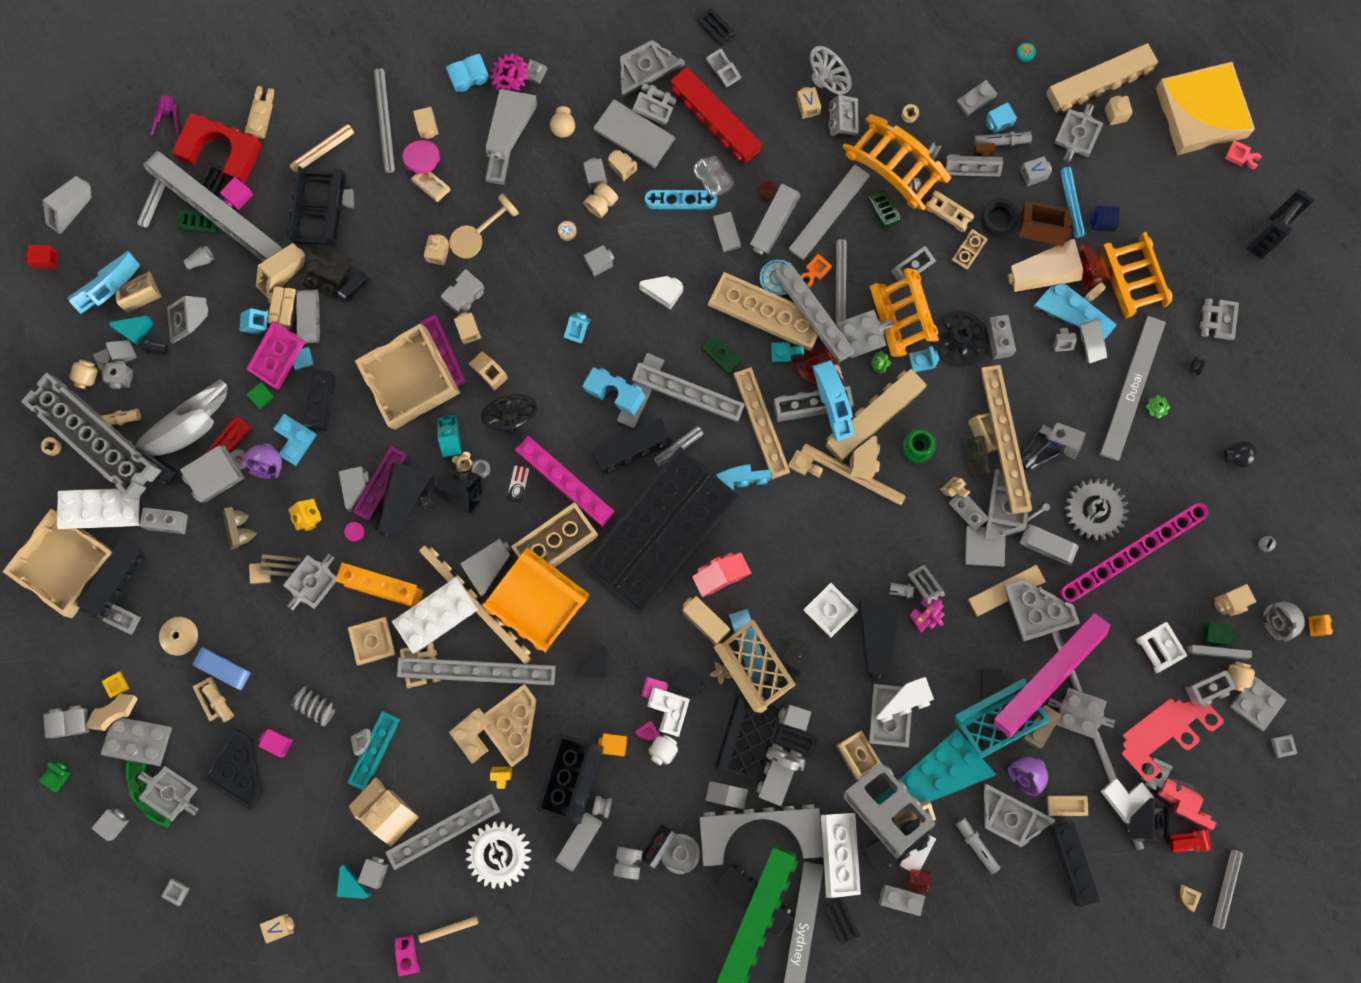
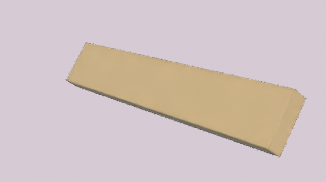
(761, 423)

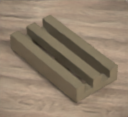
(275, 565)

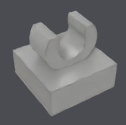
(536, 71)
(1064, 341)

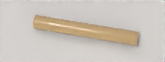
(448, 929)

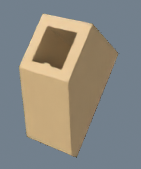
(488, 370)
(864, 459)

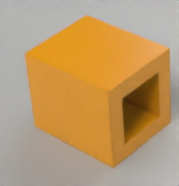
(613, 744)

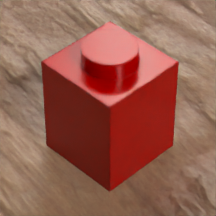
(41, 257)

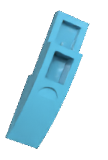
(108, 282)
(835, 399)
(742, 476)

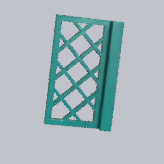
(989, 706)

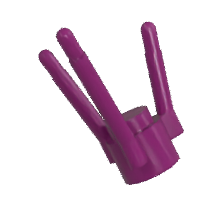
(165, 106)

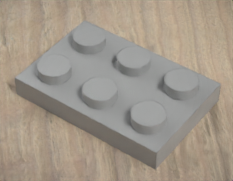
(891, 732)
(136, 741)

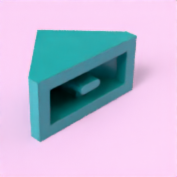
(133, 328)
(349, 886)

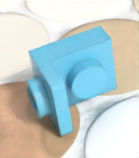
(577, 327)
(923, 359)

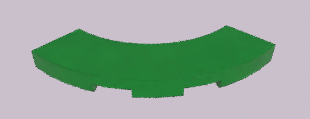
(137, 787)

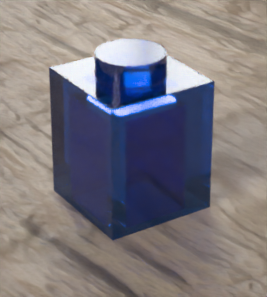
(1104, 218)

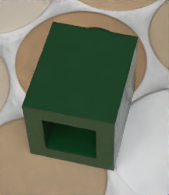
(1218, 634)

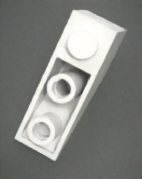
(908, 696)

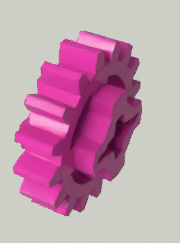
(509, 73)

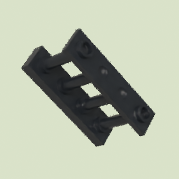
(1279, 228)

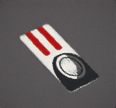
(518, 484)

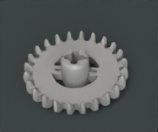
(1107, 495)

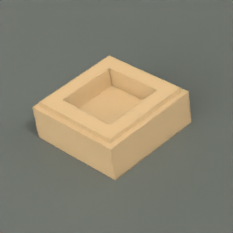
(256, 577)

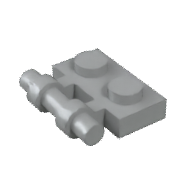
(653, 108)
(1225, 322)

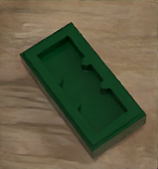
(721, 354)

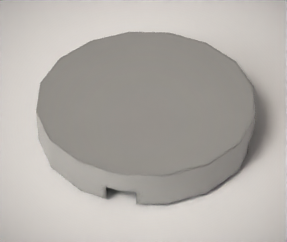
(681, 854)

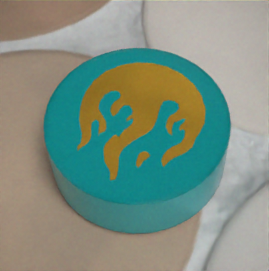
(1026, 52)

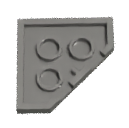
(1038, 610)

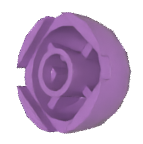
(263, 461)
(1030, 774)

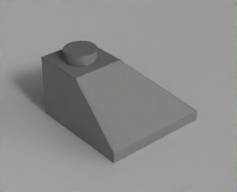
(185, 316)

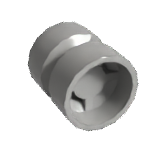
(628, 863)

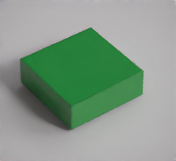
(260, 395)

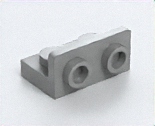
(843, 115)

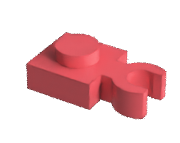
(1239, 154)

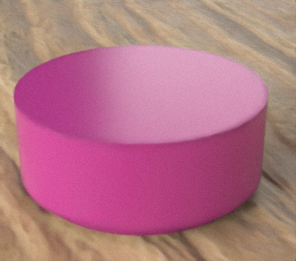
(354, 532)

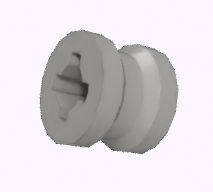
(602, 806)

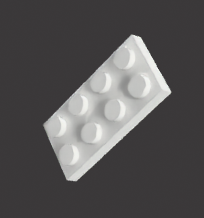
(96, 509)
(435, 615)
(840, 855)

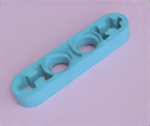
(680, 203)

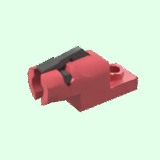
(1185, 802)

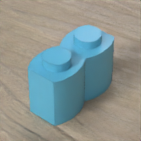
(468, 73)

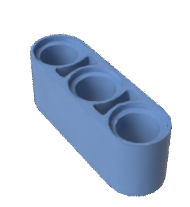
(221, 668)

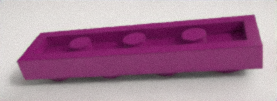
(441, 341)
(374, 492)

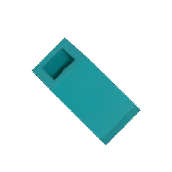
(449, 435)

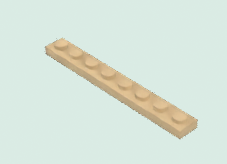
(1006, 439)
(495, 623)

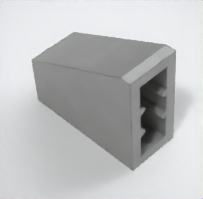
(66, 203)
(487, 566)

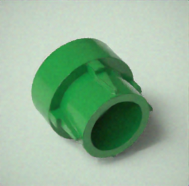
(925, 439)

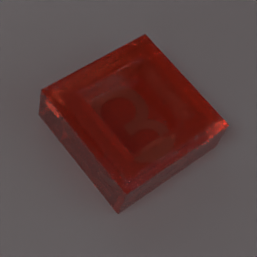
(919, 880)

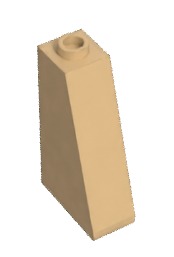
(1047, 268)

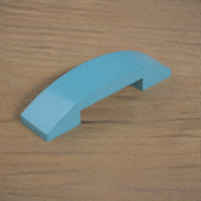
(739, 620)

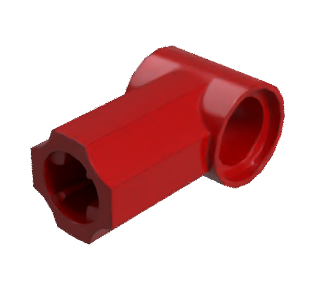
(1195, 840)

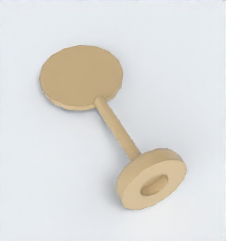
(467, 240)

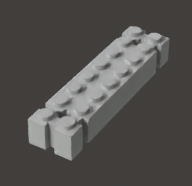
(91, 436)

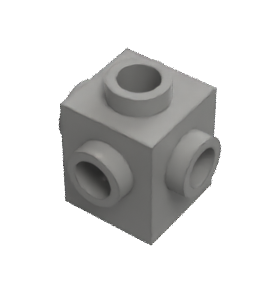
(117, 375)

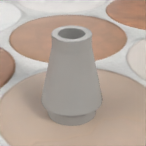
(200, 257)

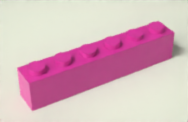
(565, 481)

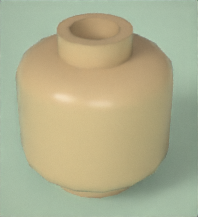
(83, 373)
(1241, 675)

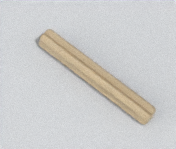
(322, 148)

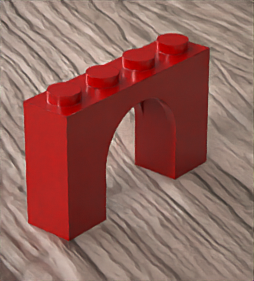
(200, 131)

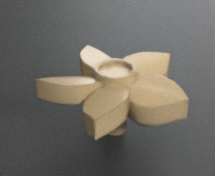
(720, 672)

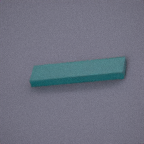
(371, 757)

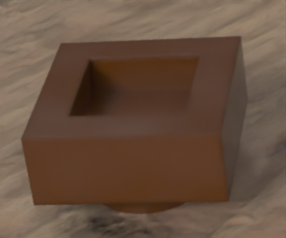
(984, 150)

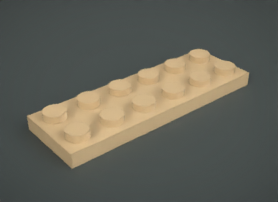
(763, 310)

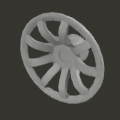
(824, 74)

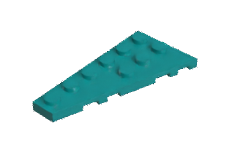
(943, 771)

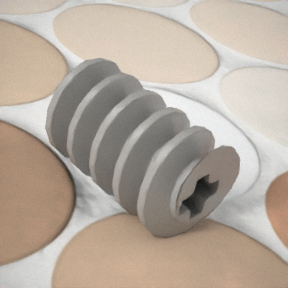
(313, 706)

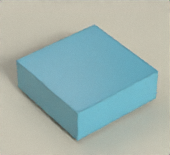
(303, 360)

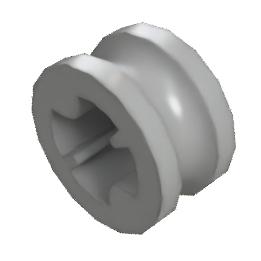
(934, 150)

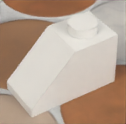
(663, 290)

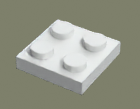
(830, 610)

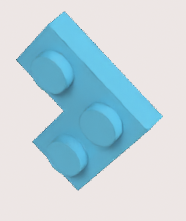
(298, 436)

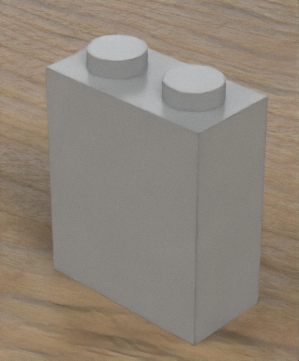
(211, 474)

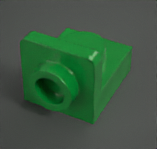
(55, 775)

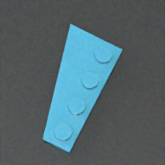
(1069, 306)

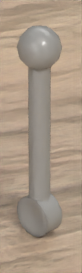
(1045, 507)

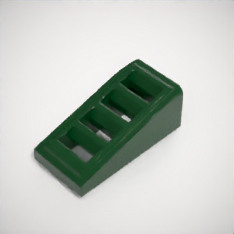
(181, 223)
(885, 223)

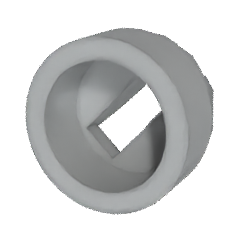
(1264, 541)

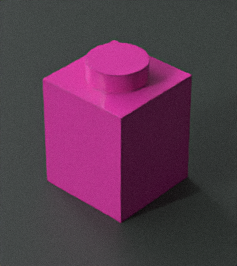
(236, 194)
(275, 742)

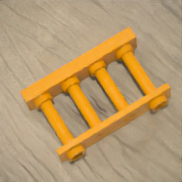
(1123, 288)
(886, 312)
(379, 585)

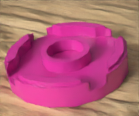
(421, 156)

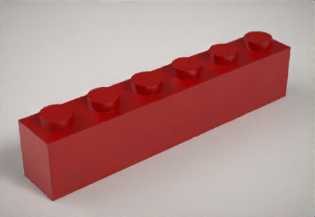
(715, 115)

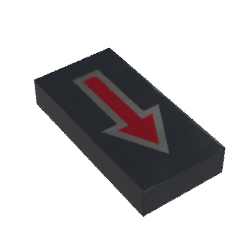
(658, 846)

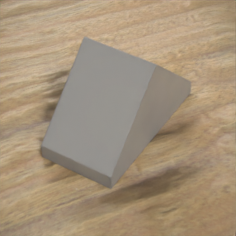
(726, 795)

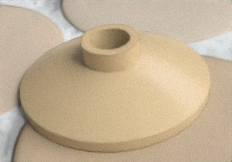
(187, 636)

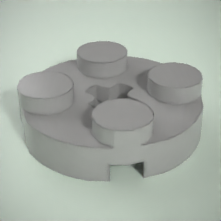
(790, 760)

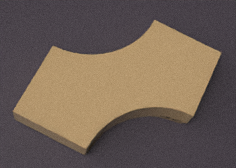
(104, 716)

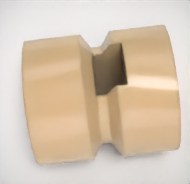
(602, 198)

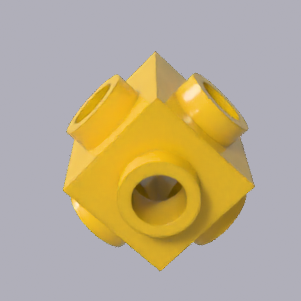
(305, 515)

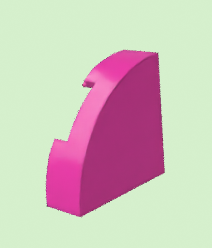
(648, 732)

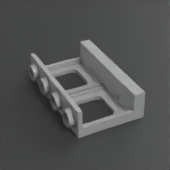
(879, 816)

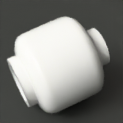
(663, 750)

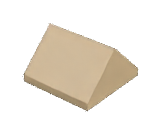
(137, 292)
(858, 755)

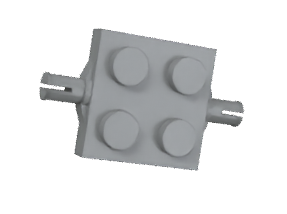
(1078, 132)
(864, 332)
(310, 581)
(1081, 712)
(168, 793)

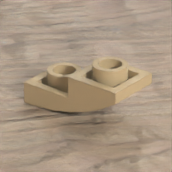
(969, 249)

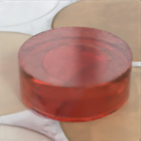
(767, 191)

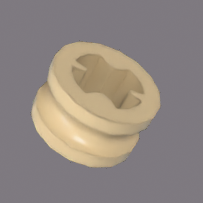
(905, 112)
(57, 448)

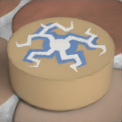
(567, 230)

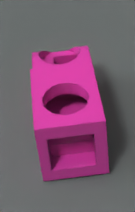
(406, 956)

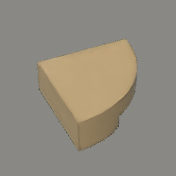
(1095, 292)
(1189, 897)

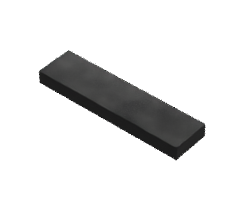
(990, 684)

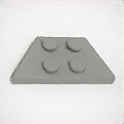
(646, 65)
(1001, 520)
(1011, 817)

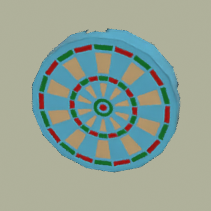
(769, 281)

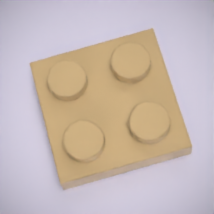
(371, 641)

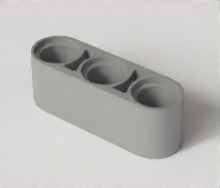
(308, 316)
(1049, 544)
(579, 841)

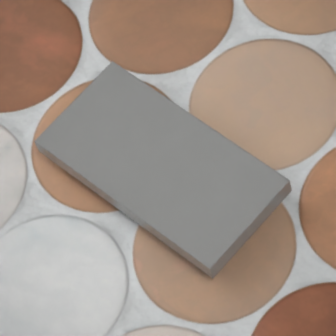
(634, 133)

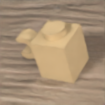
(436, 249)

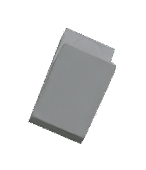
(115, 351)

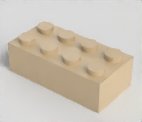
(559, 536)

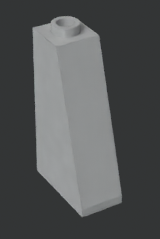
(509, 120)
(775, 219)

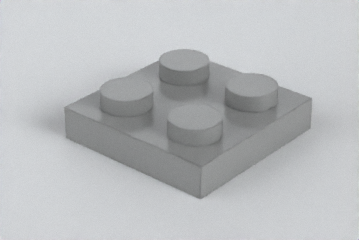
(1258, 704)

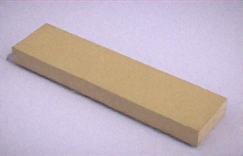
(996, 595)

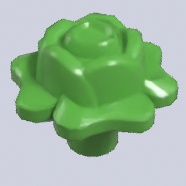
(880, 362)
(1157, 406)

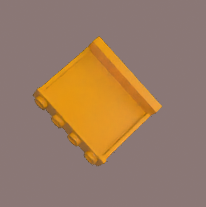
(536, 600)

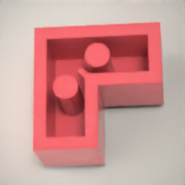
(721, 573)

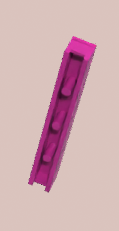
(1051, 675)

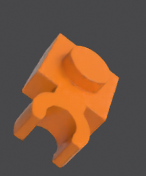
(816, 269)

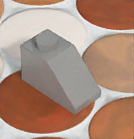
(353, 485)

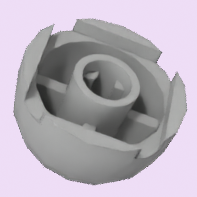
(1284, 620)

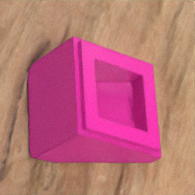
(652, 683)

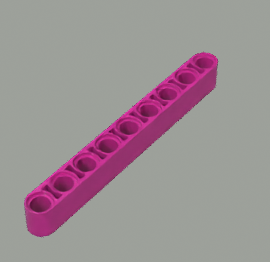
(1141, 551)

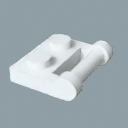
(1166, 643)

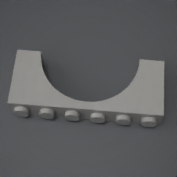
(802, 823)

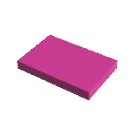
(275, 355)

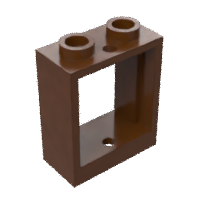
(1042, 231)

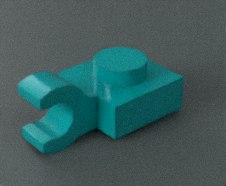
(782, 352)

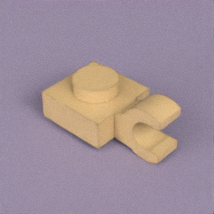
(802, 464)
(955, 487)

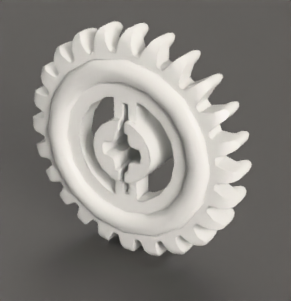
(491, 836)

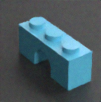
(601, 382)

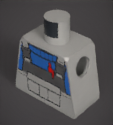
(1069, 441)

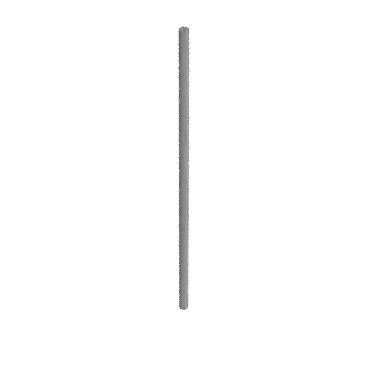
(1097, 740)

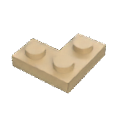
(467, 735)

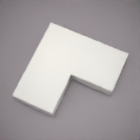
(673, 708)
(1123, 802)

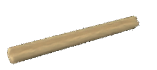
(844, 470)

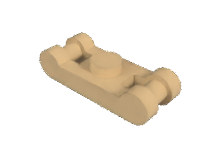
(949, 211)

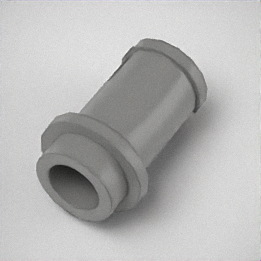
(901, 590)

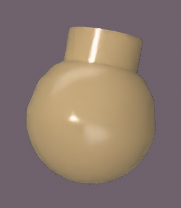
(562, 123)

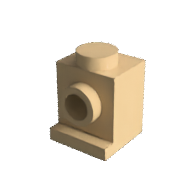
(621, 164)

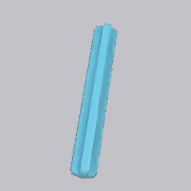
(1072, 202)

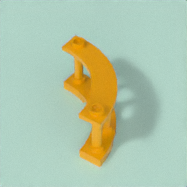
(909, 145)

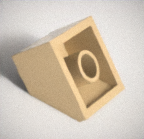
(389, 818)

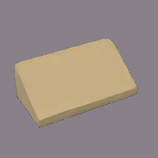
(983, 426)

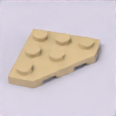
(512, 724)

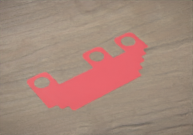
(1161, 725)

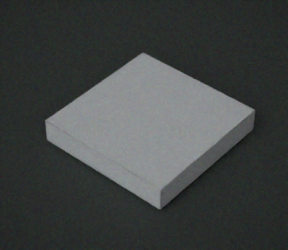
(983, 552)

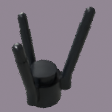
(1029, 458)
(167, 474)

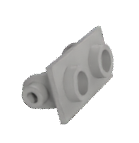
(969, 511)

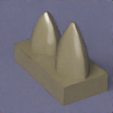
(235, 535)

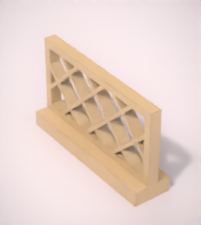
(744, 679)

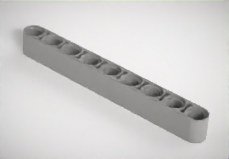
(211, 206)

